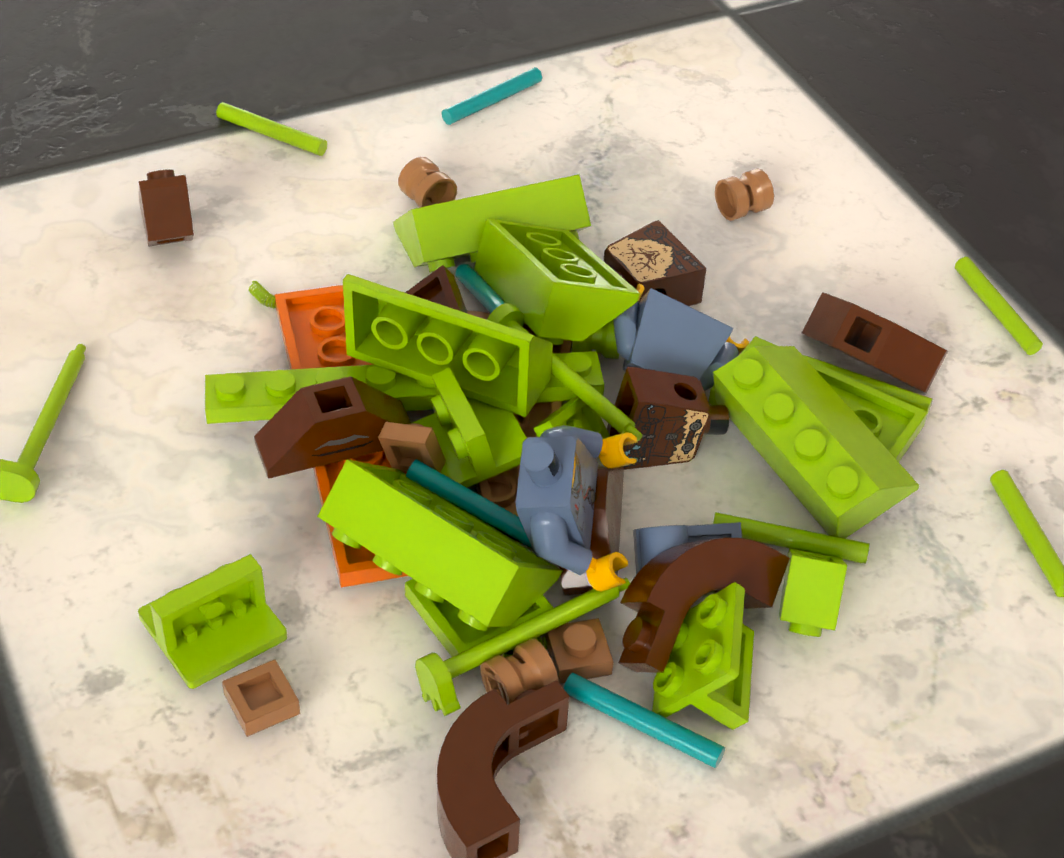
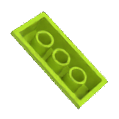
(455, 228)
(551, 279)
(426, 338)
(811, 438)
(436, 545)

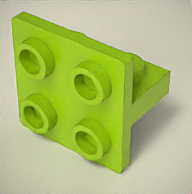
(472, 434)
(214, 622)
(710, 661)

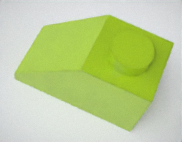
(812, 592)

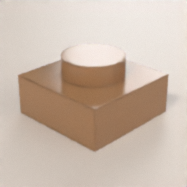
(410, 442)
(579, 650)
(261, 697)

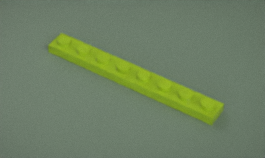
(263, 393)

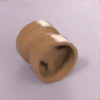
(425, 183)
(744, 194)
(526, 669)

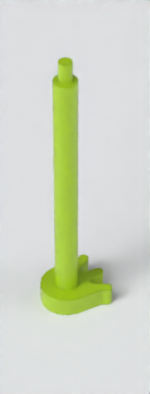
(512, 317)
(18, 478)
(436, 675)

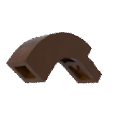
(678, 578)
(485, 736)

